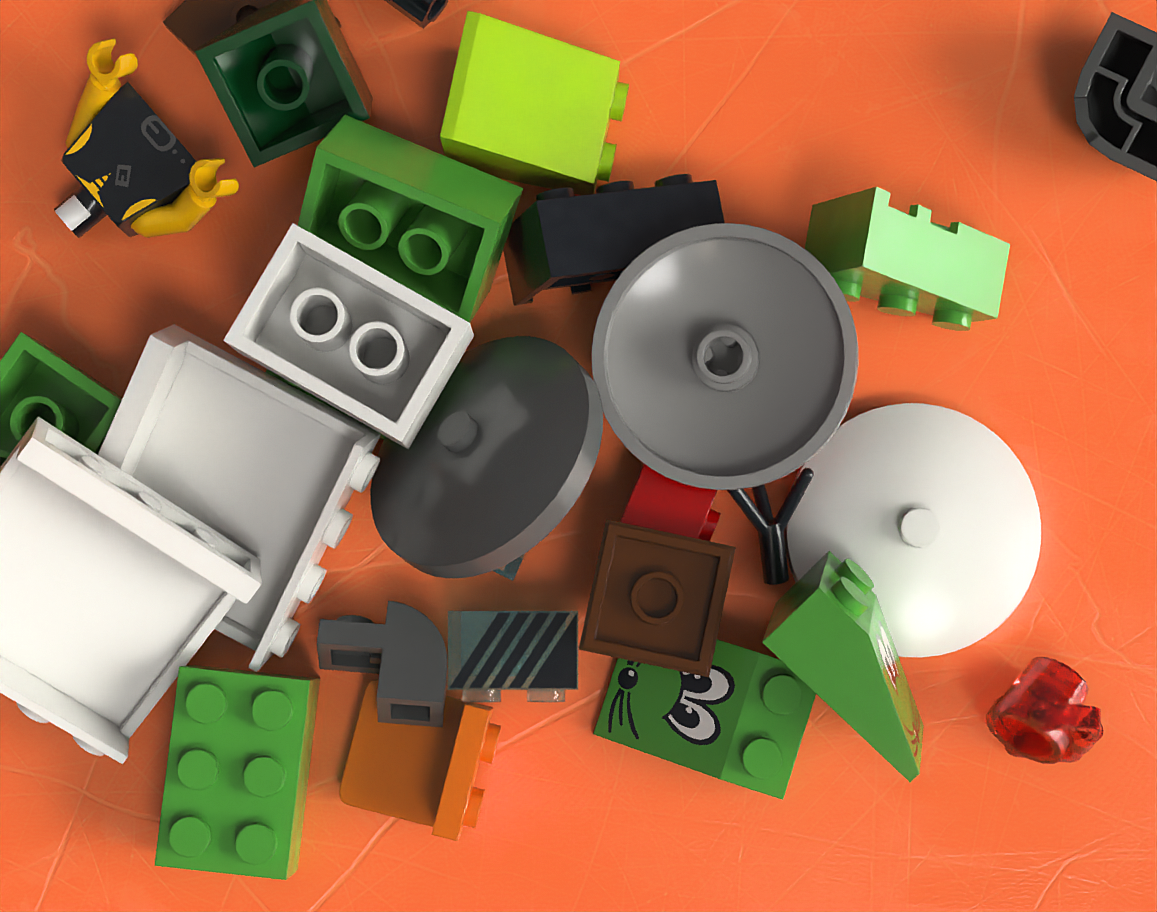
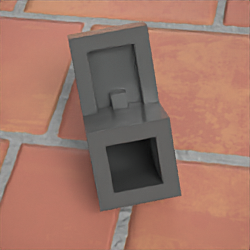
(402, 651)

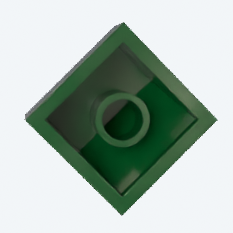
(285, 77)

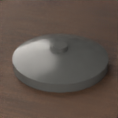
(491, 460)

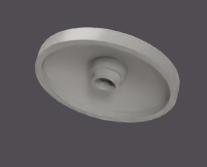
(725, 356)

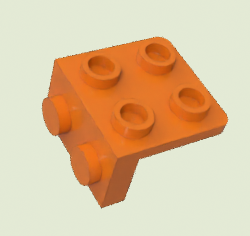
(420, 770)

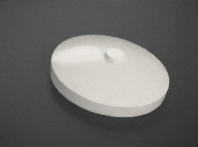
(929, 515)

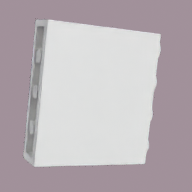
(247, 463)
(102, 590)

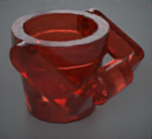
(1046, 714)

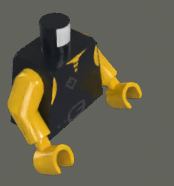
(132, 160)

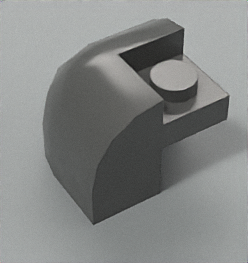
(1119, 95)

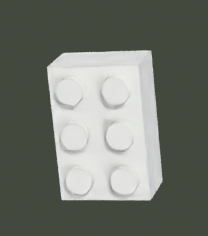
(350, 335)

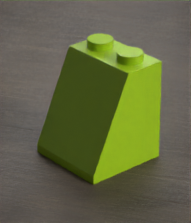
(531, 107)

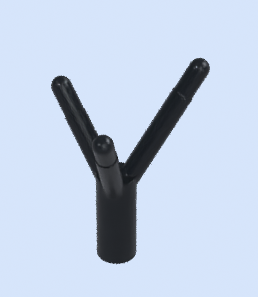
(772, 529)

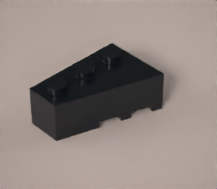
(598, 235)

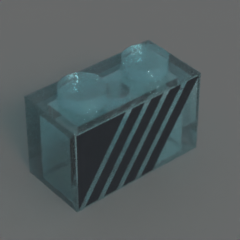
(512, 653)

